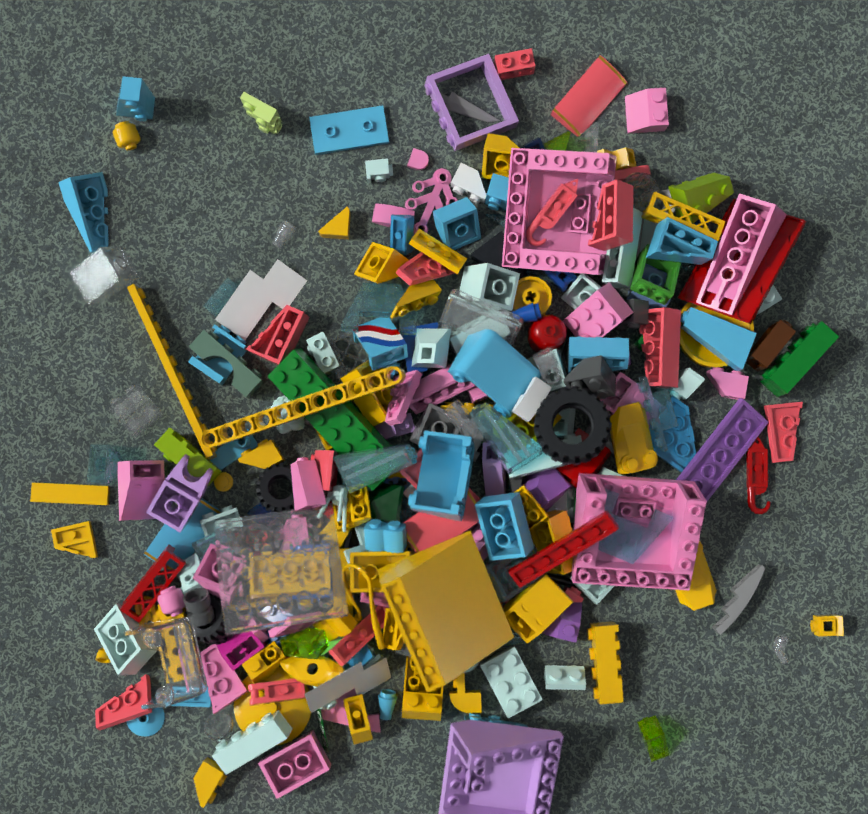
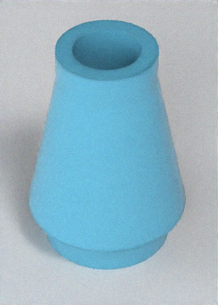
(387, 701)

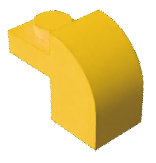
(624, 159)
(465, 700)

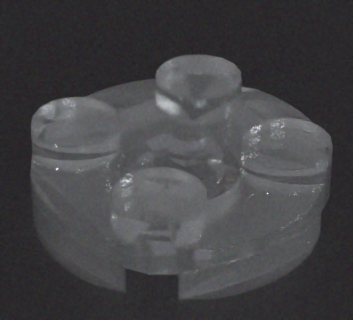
(642, 181)

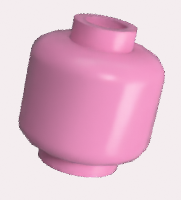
(171, 601)

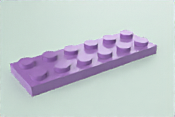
(724, 448)

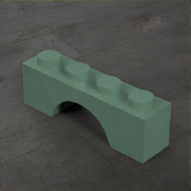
(244, 379)

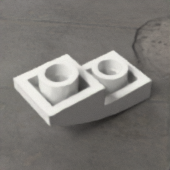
(531, 399)

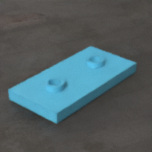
(349, 130)

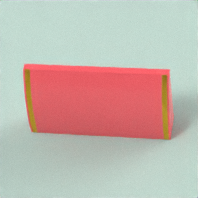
(589, 96)
(429, 530)

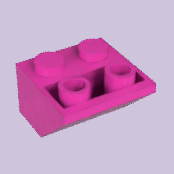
(240, 648)

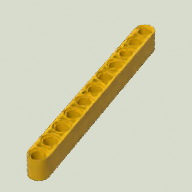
(292, 407)

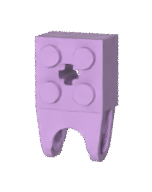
(183, 490)

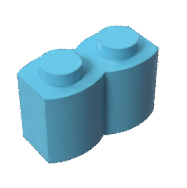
(385, 536)

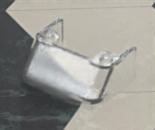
(475, 315)
(179, 660)

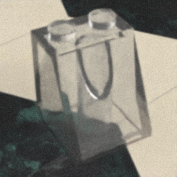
(105, 274)

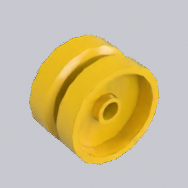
(537, 290)

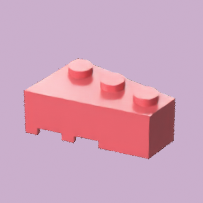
(615, 216)
(280, 336)

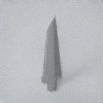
(461, 106)

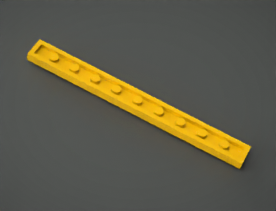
(169, 363)

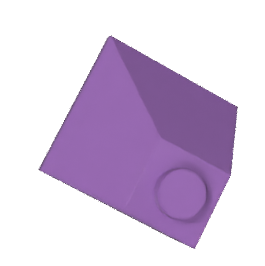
(546, 487)
(567, 624)

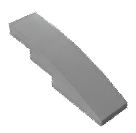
(742, 594)

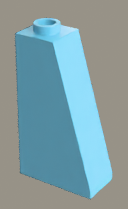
(719, 336)

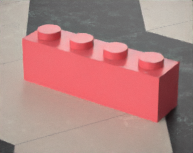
(662, 347)

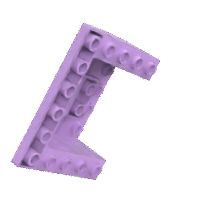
(499, 769)

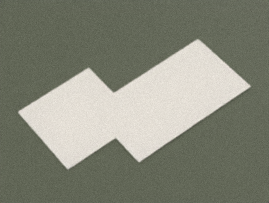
(256, 295)
(352, 678)

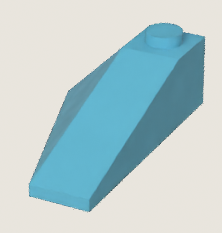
(85, 202)

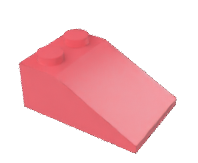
(326, 468)

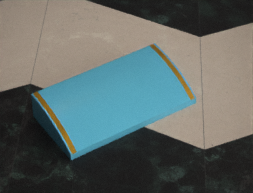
(181, 541)

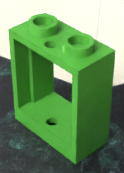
(650, 290)

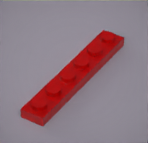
(563, 549)

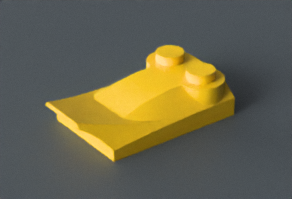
(632, 439)
(702, 586)

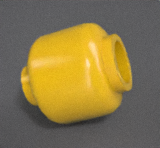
(126, 135)

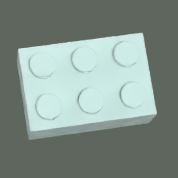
(510, 681)

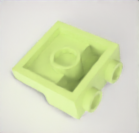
(265, 115)

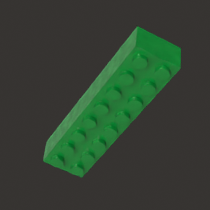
(340, 425)

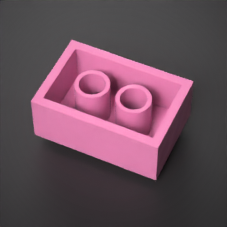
(598, 313)
(295, 764)

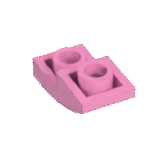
(382, 213)

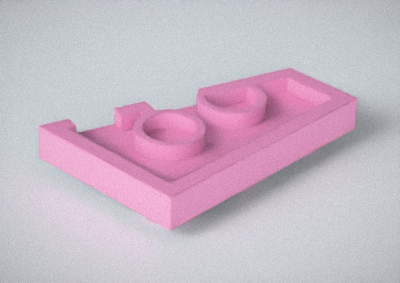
(222, 682)

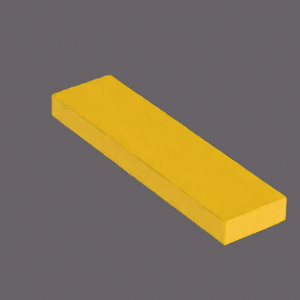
(70, 493)

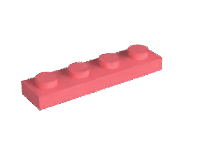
(357, 639)

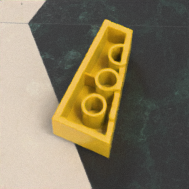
(606, 662)

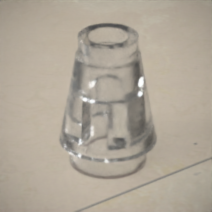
(284, 234)

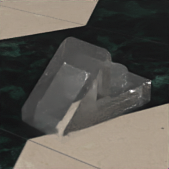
(589, 138)

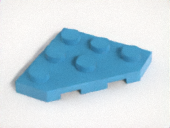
(678, 439)

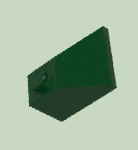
(386, 502)

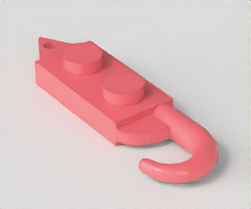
(553, 210)

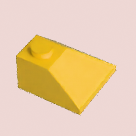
(380, 263)

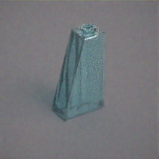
(506, 440)
(371, 465)

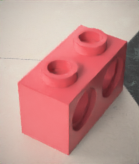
(515, 64)

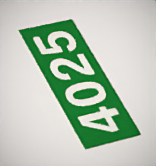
(322, 730)

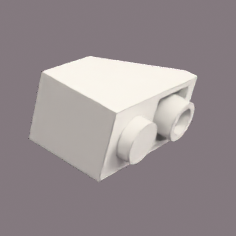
(468, 182)

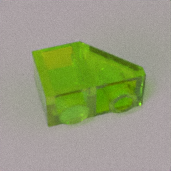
(305, 643)

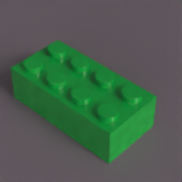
(798, 359)

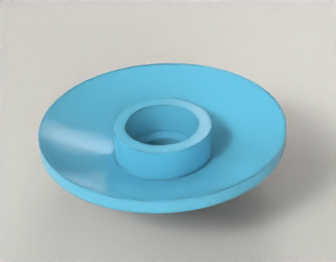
(150, 726)

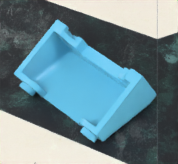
(494, 369)
(443, 475)

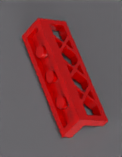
(149, 577)

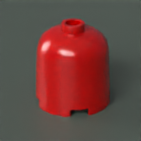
(547, 333)

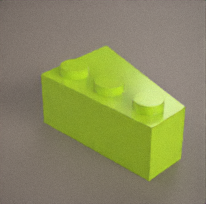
(702, 193)
(176, 446)

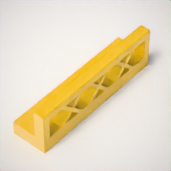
(655, 215)

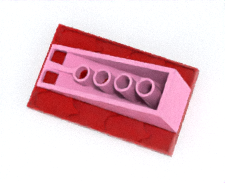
(746, 259)

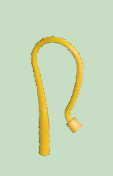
(375, 623)

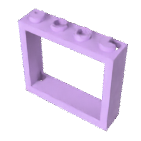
(497, 89)

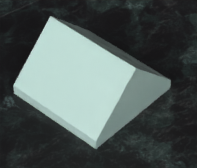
(580, 291)

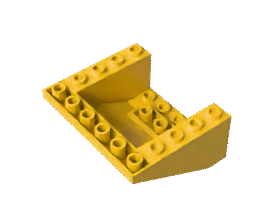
(445, 609)

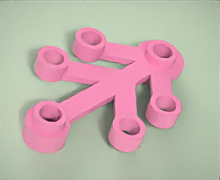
(433, 198)

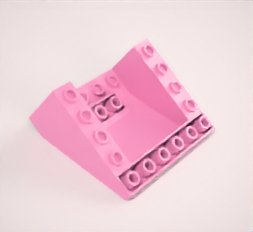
(531, 183)
(669, 558)

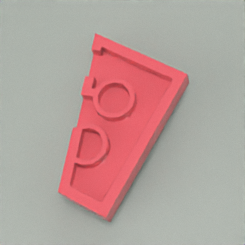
(125, 706)

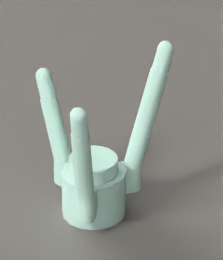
(338, 498)

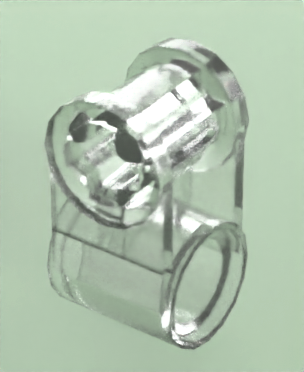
(547, 363)

